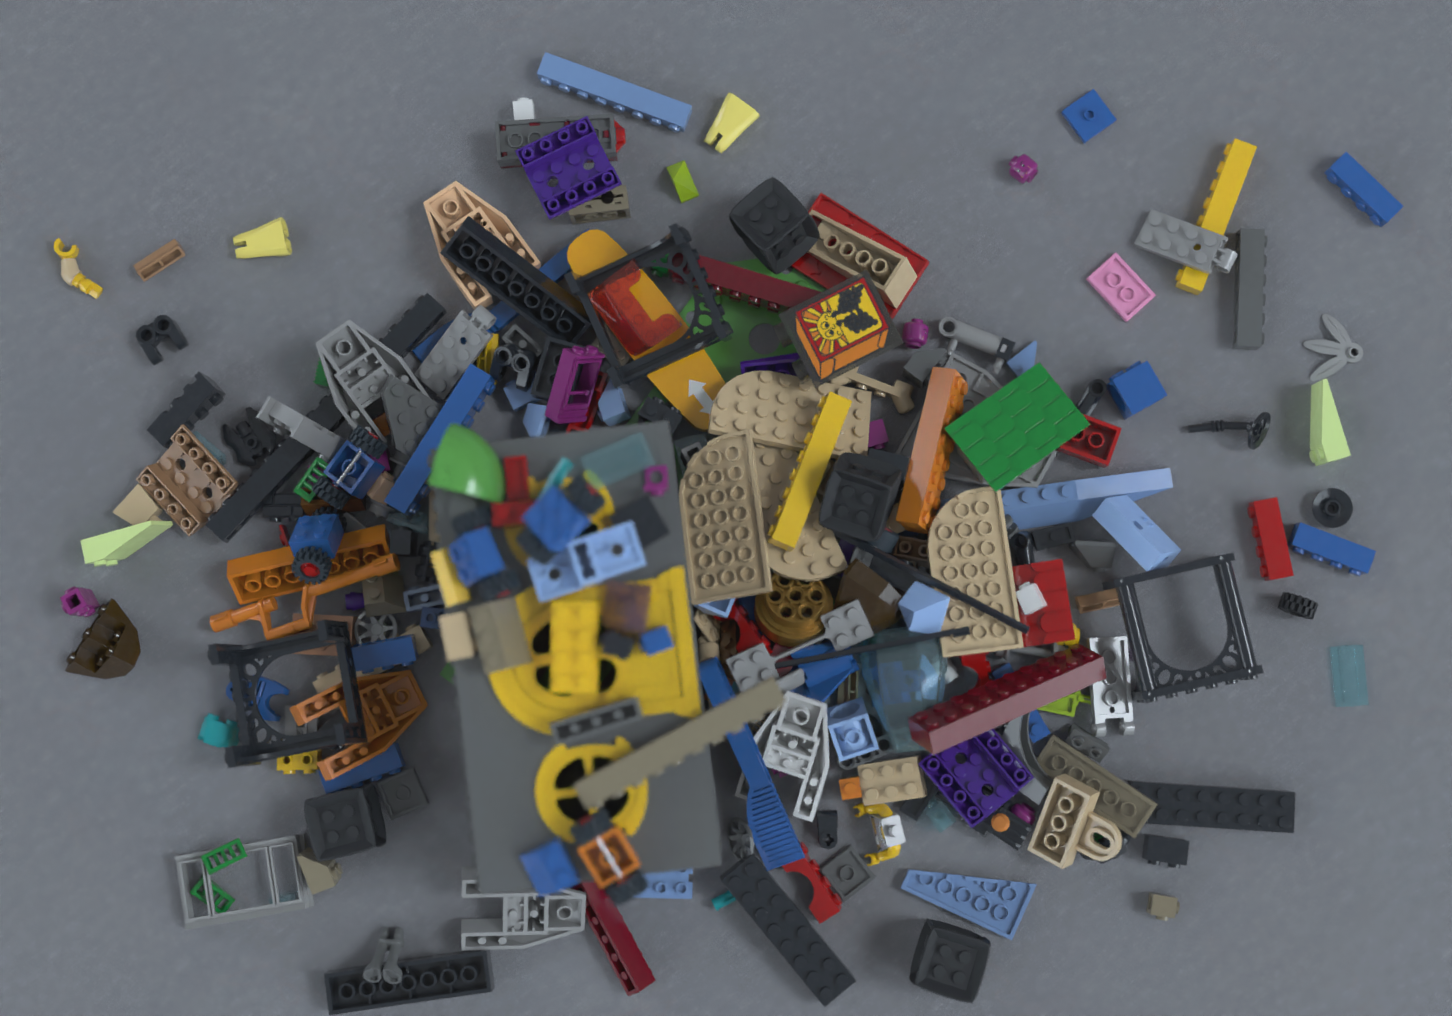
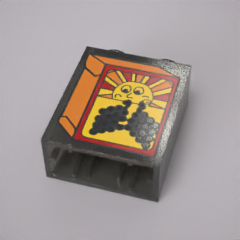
(838, 330)

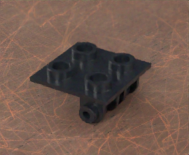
(422, 569)

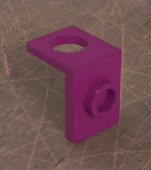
(656, 489)

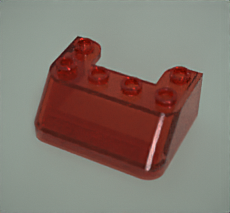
(626, 314)

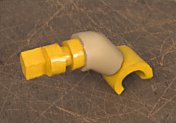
(71, 273)

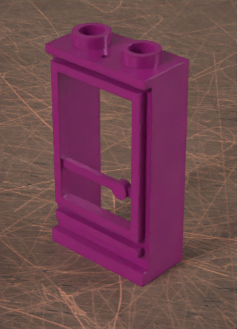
(557, 406)

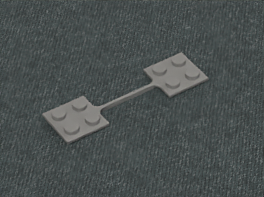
(843, 627)

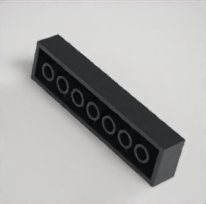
(516, 282)
(1219, 806)
(788, 929)
(422, 981)

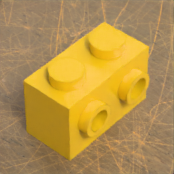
(303, 761)

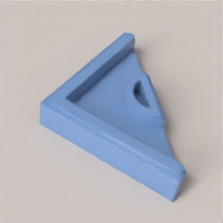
(1023, 360)

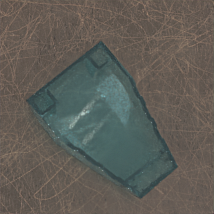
(903, 682)

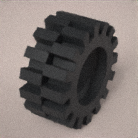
(1298, 605)

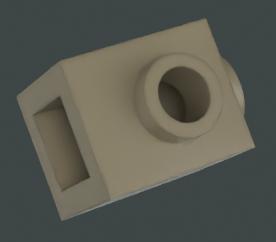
(1162, 906)

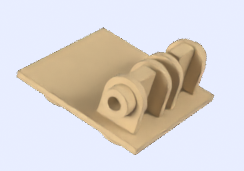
(709, 627)

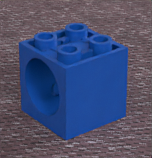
(1135, 389)

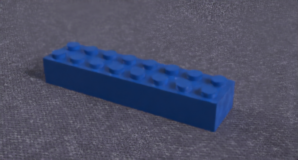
(460, 409)

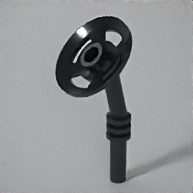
(1254, 428)

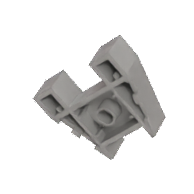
(302, 428)

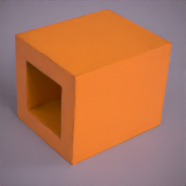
(850, 787)

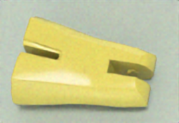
(730, 122)
(264, 241)

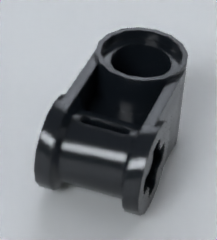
(827, 824)

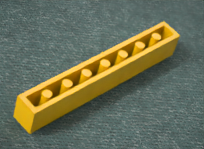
(1219, 205)
(809, 472)

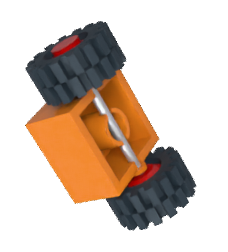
(609, 857)

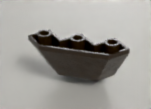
(874, 594)
(107, 647)

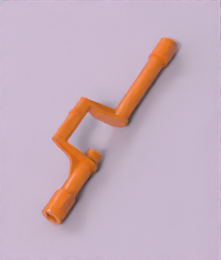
(261, 610)

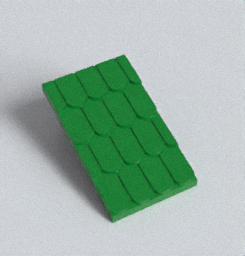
(1016, 428)

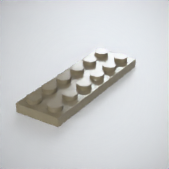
(1117, 799)

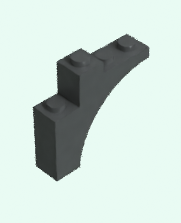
(1016, 737)

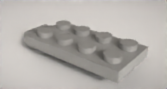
(1176, 242)
(450, 357)

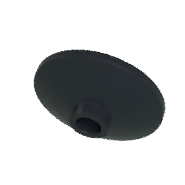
(1341, 506)

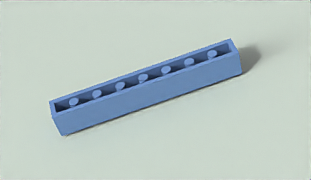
(614, 92)

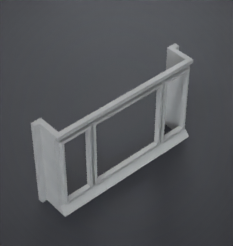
(305, 896)

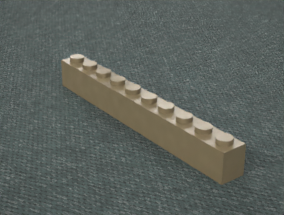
(679, 742)

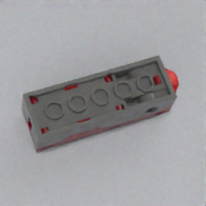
(519, 133)

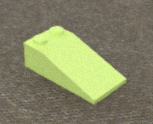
(1326, 431)
(121, 543)

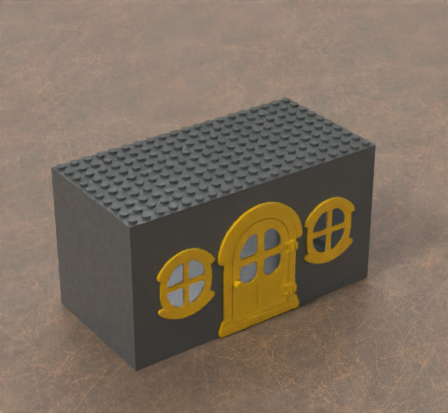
(508, 714)

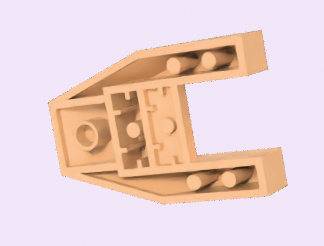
(446, 214)

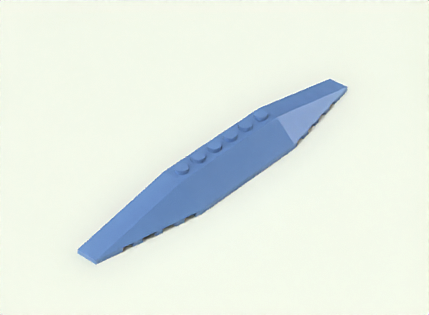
(1074, 499)

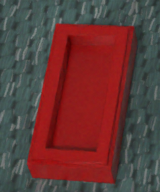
(517, 478)

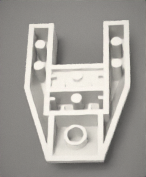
(796, 744)

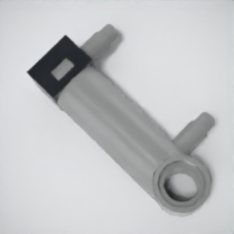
(978, 339)

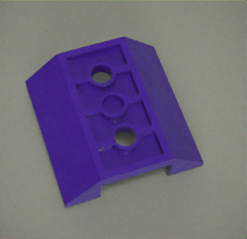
(563, 157)
(987, 763)

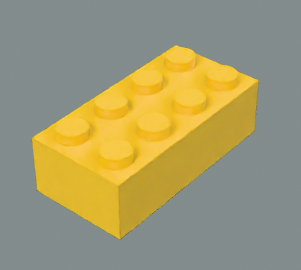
(575, 646)

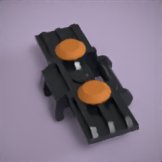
(1002, 825)

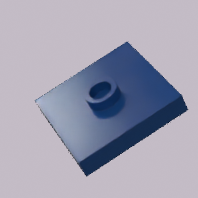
(1088, 116)

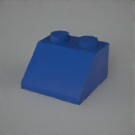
(550, 867)

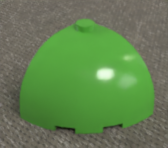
(468, 466)

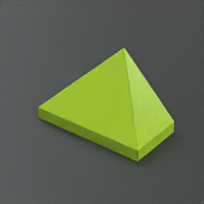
(682, 181)

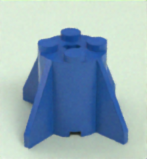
(825, 675)

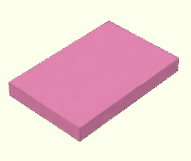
(1120, 287)

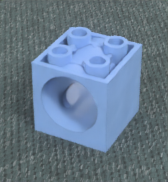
(851, 729)

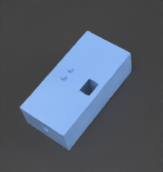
(1136, 533)

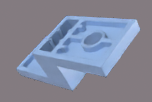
(588, 562)

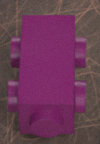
(79, 602)

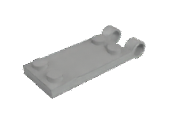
(1115, 689)

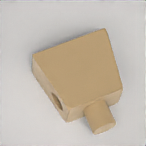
(138, 507)

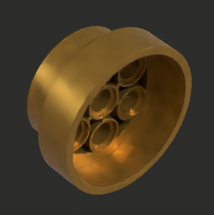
(796, 628)

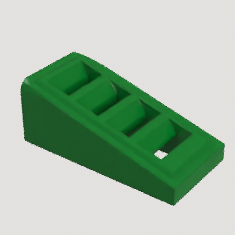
(308, 476)
(205, 858)
(216, 889)

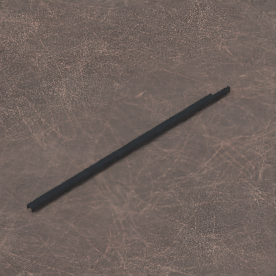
(934, 582)
(958, 632)

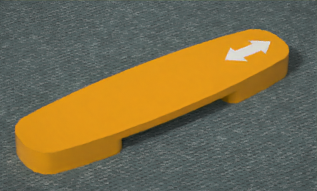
(685, 384)

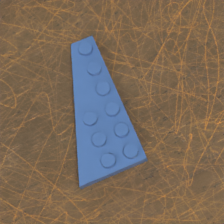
(985, 901)

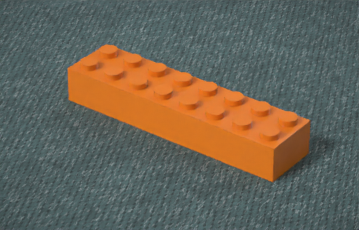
(931, 450)
(271, 572)

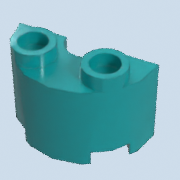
(218, 732)

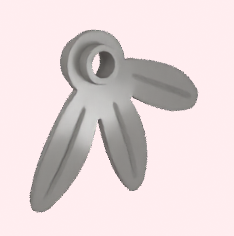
(1341, 350)

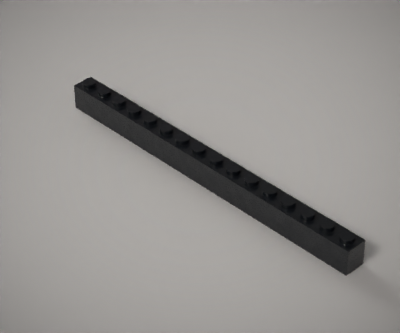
(292, 453)

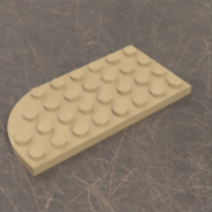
(782, 409)
(724, 521)
(817, 550)
(973, 555)

